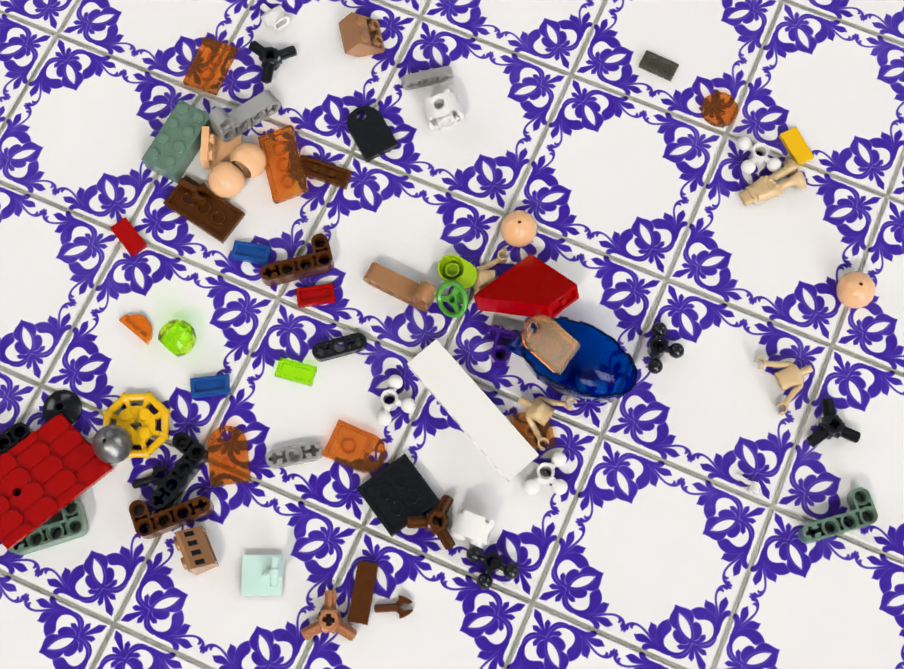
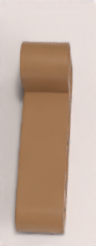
(417, 295)

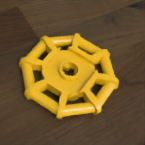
(144, 417)

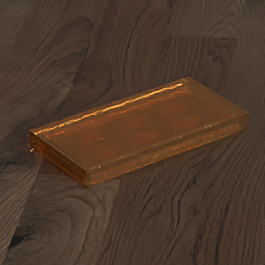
(283, 164)

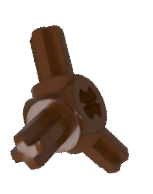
(439, 529)

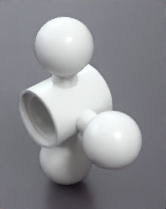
(748, 166)
(407, 405)
(559, 486)

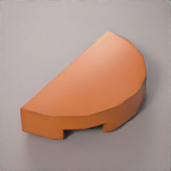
(139, 326)

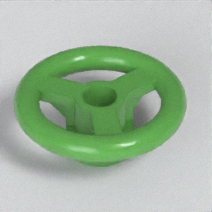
(457, 297)

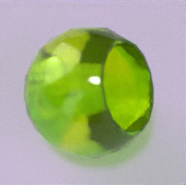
(178, 337)

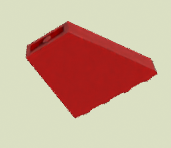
(528, 291)

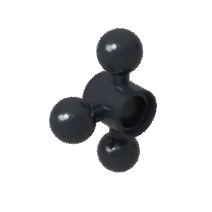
(675, 350)
(485, 580)

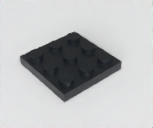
(398, 493)

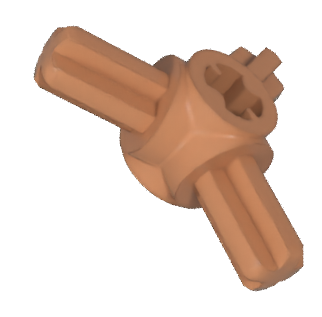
(321, 626)

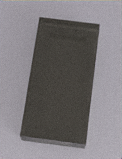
(658, 65)

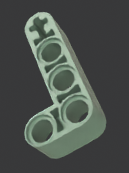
(836, 522)
(47, 531)

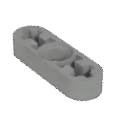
(427, 78)
(280, 462)

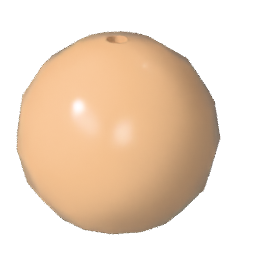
(249, 159)
(226, 180)
(518, 234)
(855, 289)

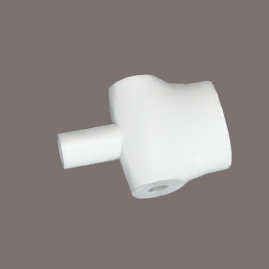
(274, 17)

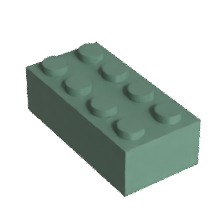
(177, 142)

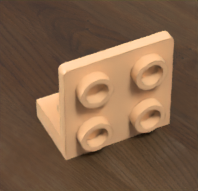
(214, 150)

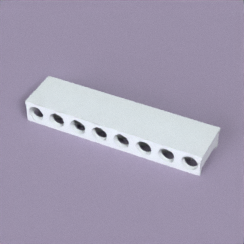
(472, 410)

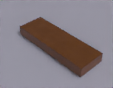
(326, 172)
(363, 592)

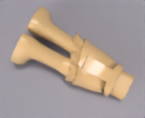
(767, 188)

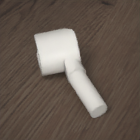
(754, 487)

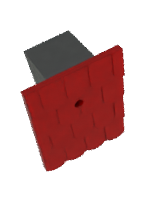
(44, 477)

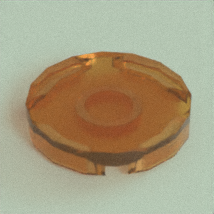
(719, 109)

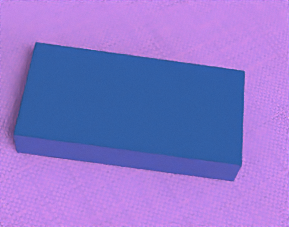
(251, 252)
(210, 386)

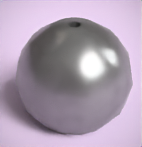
(112, 444)

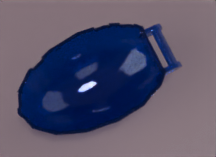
(594, 374)

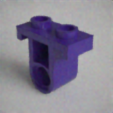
(501, 341)

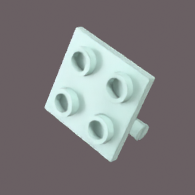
(262, 575)

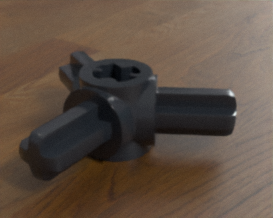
(271, 58)
(825, 432)

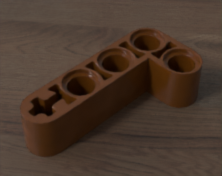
(297, 263)
(173, 513)

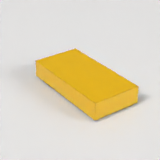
(796, 146)

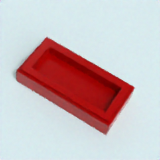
(128, 237)
(315, 295)

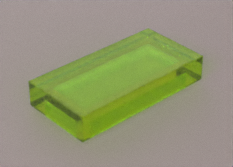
(295, 371)

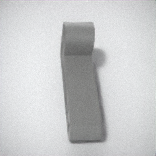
(244, 117)

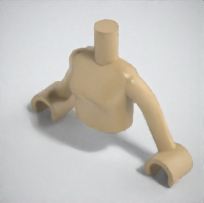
(486, 276)
(787, 378)
(541, 412)

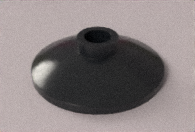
(71, 405)

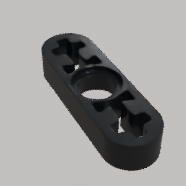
(324, 345)

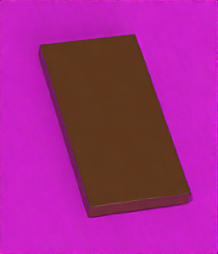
(214, 217)

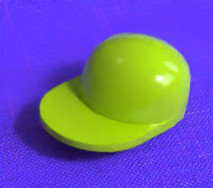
(457, 269)

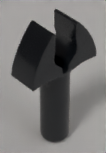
(151, 478)

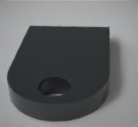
(371, 134)

